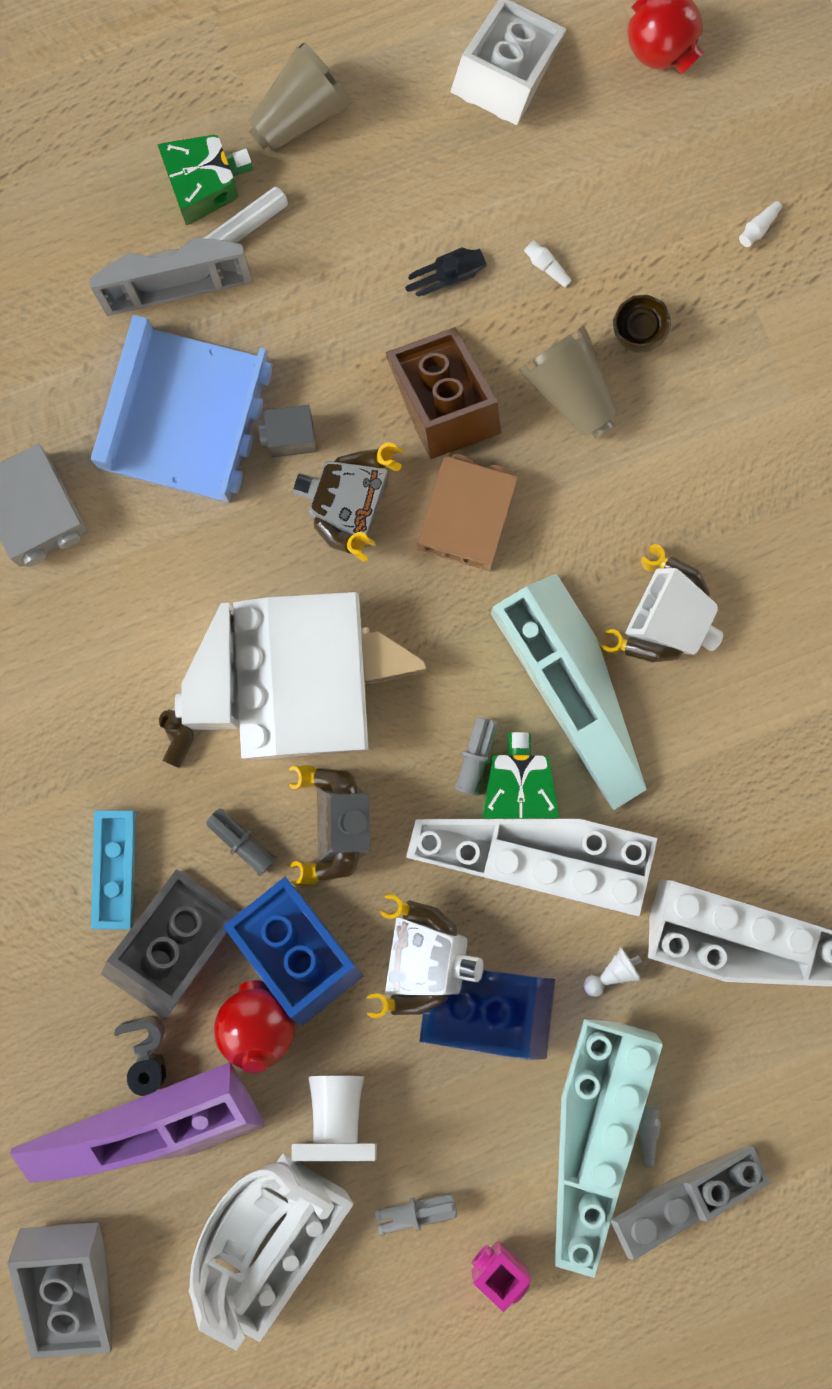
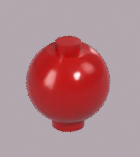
(665, 33)
(253, 1028)

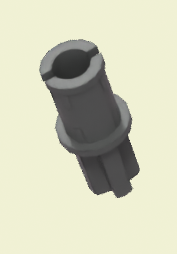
(240, 841)

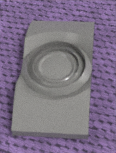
(170, 275)

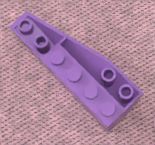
(148, 1129)

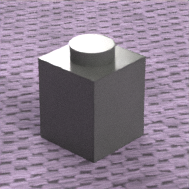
(288, 431)

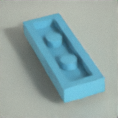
(113, 869)

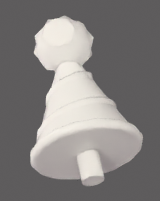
(619, 970)

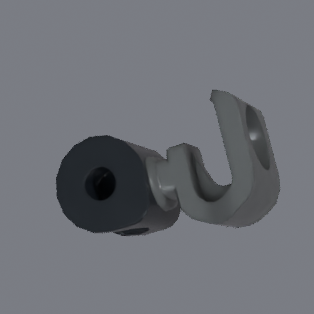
(149, 1069)

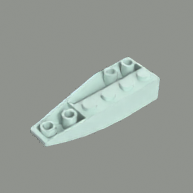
(574, 682)
(597, 1133)

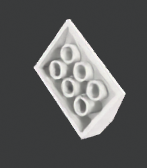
(300, 675)

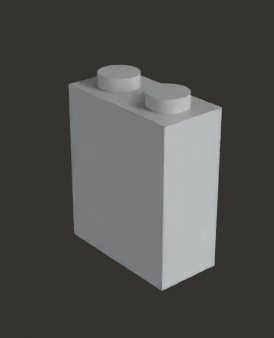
(35, 508)

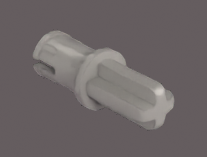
(476, 756)
(416, 1213)

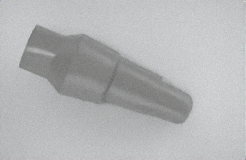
(649, 1133)

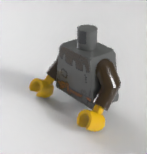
(341, 823)

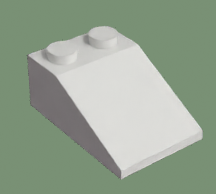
(507, 60)
(210, 685)

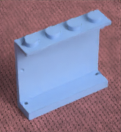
(181, 412)

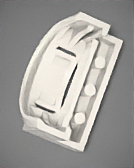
(251, 1300)

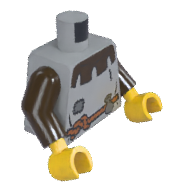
(348, 497)

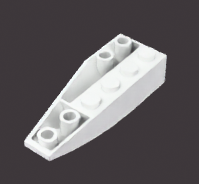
(544, 855)
(735, 939)

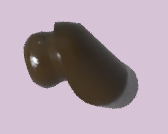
(179, 736)

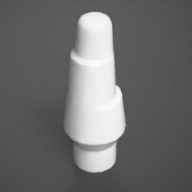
(759, 225)
(546, 262)

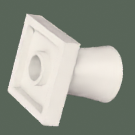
(335, 1122)

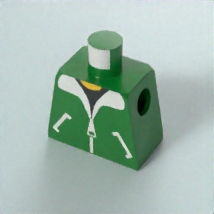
(202, 174)
(520, 784)

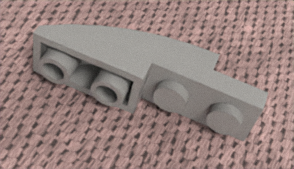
(689, 1198)

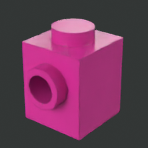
(500, 1275)

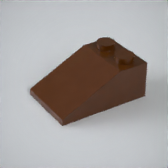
(445, 393)

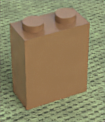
(467, 512)

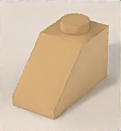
(386, 659)

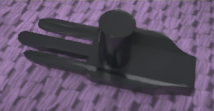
(450, 270)

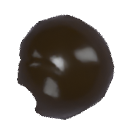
(642, 323)

